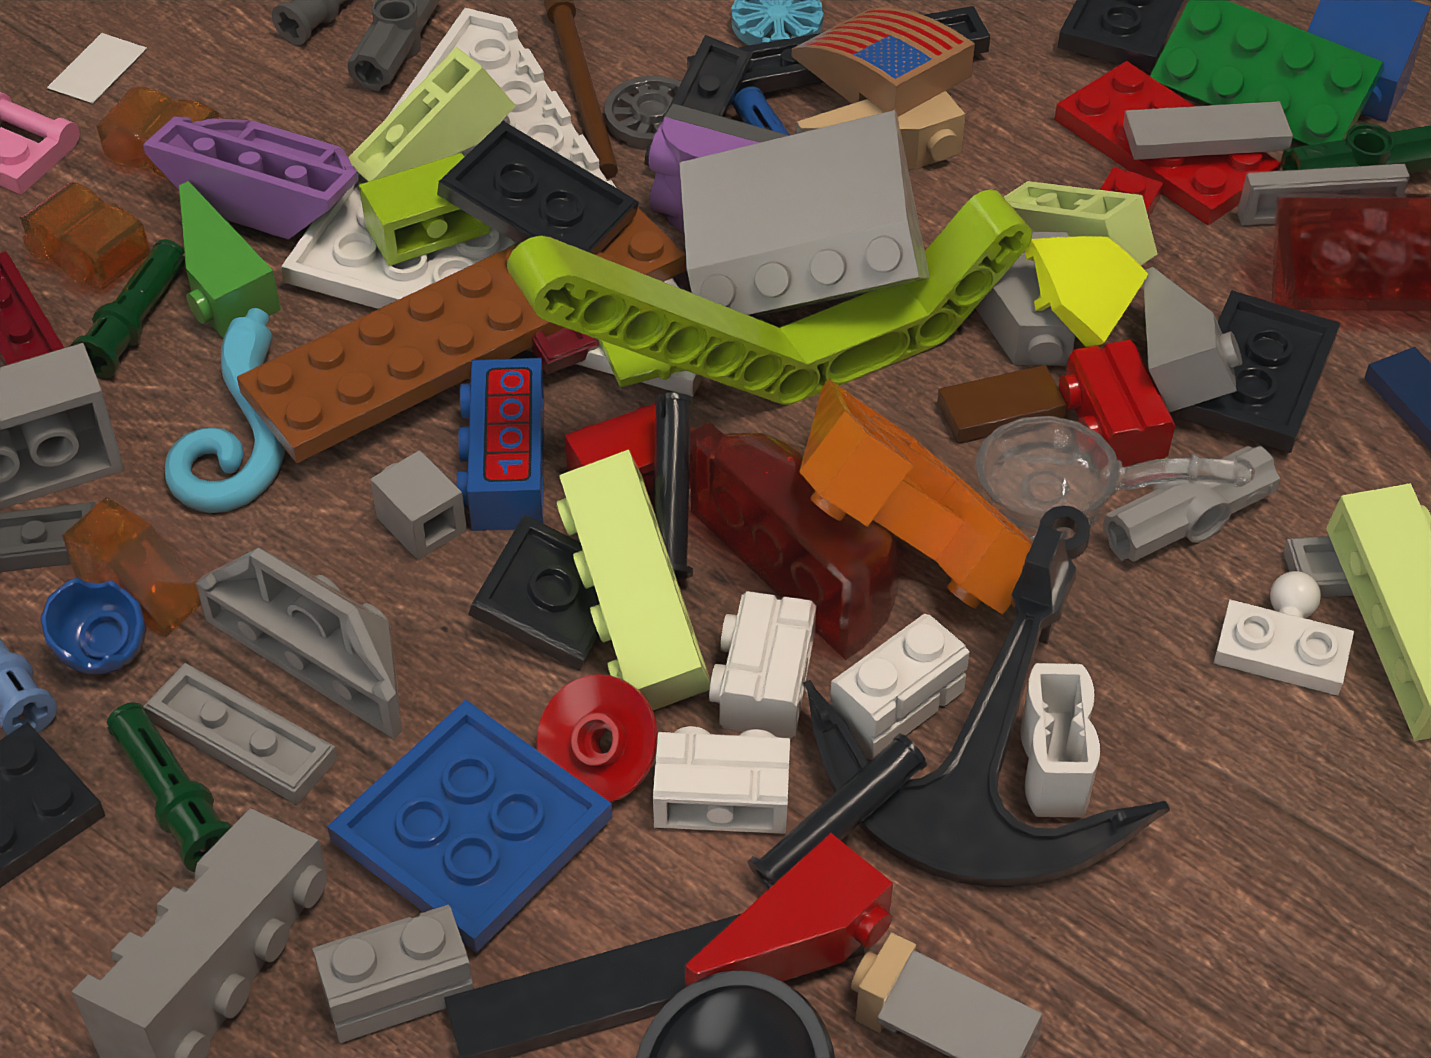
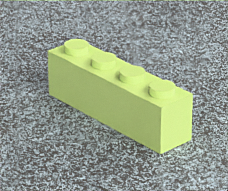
(1387, 562)
(633, 581)

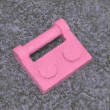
(26, 160)

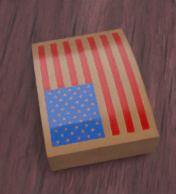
(888, 58)

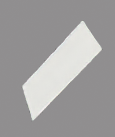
(96, 68)

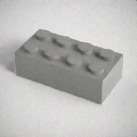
(53, 426)

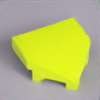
(1085, 283)

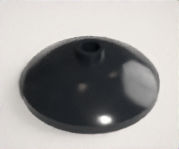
(737, 1018)

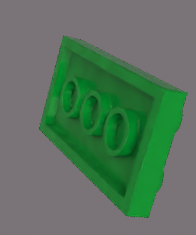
(1242, 57)

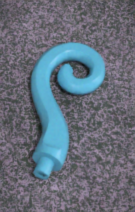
(242, 350)

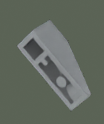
(1186, 346)

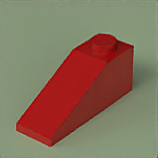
(805, 919)

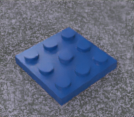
(470, 823)

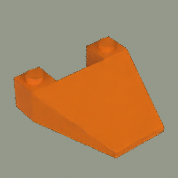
(887, 476)

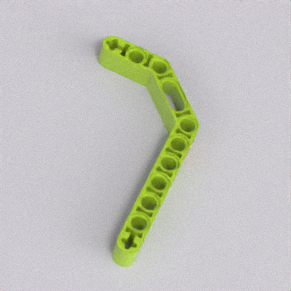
(757, 357)

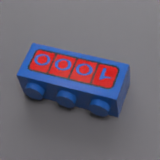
(503, 443)

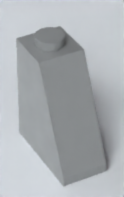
(1022, 332)

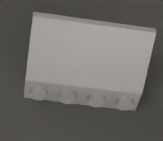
(803, 218)

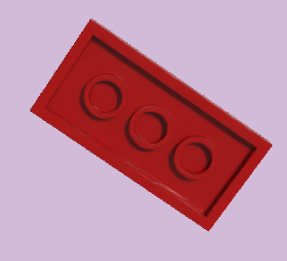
(1199, 184)

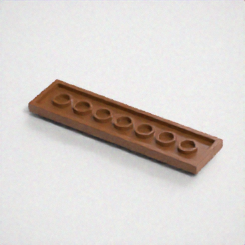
(418, 346)

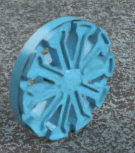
(775, 19)

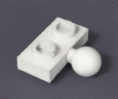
(1284, 642)

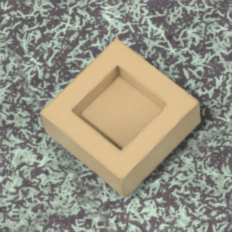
(877, 977)

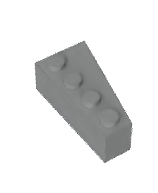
(205, 944)

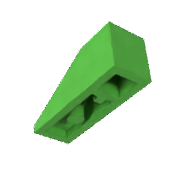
(221, 266)

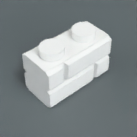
(765, 664)
(900, 684)
(721, 781)

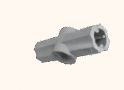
(1186, 509)

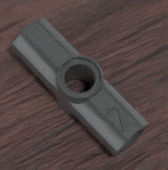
(389, 40)

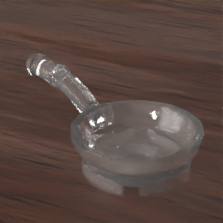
(1060, 462)

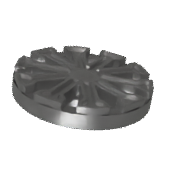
(639, 112)

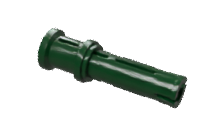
(119, 323)
(181, 804)

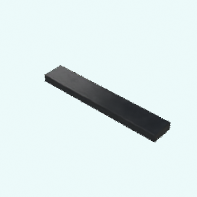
(577, 995)

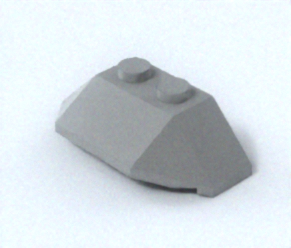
(308, 632)

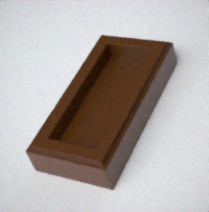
(985, 404)

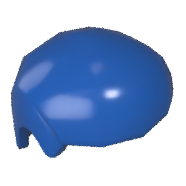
(93, 626)

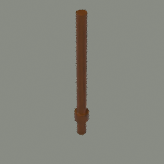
(562, 15)

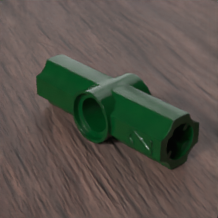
(1365, 146)

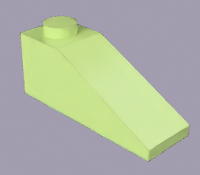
(437, 120)
(1087, 213)

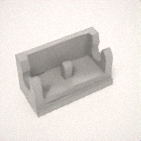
(958, 1013)

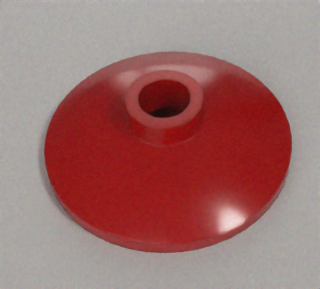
(578, 719)

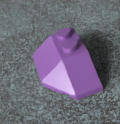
(253, 171)

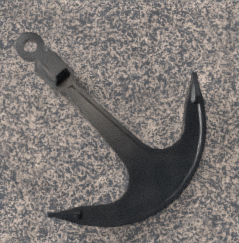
(954, 816)

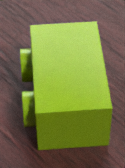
(410, 217)

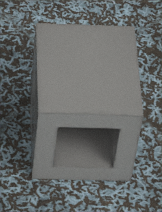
(418, 504)

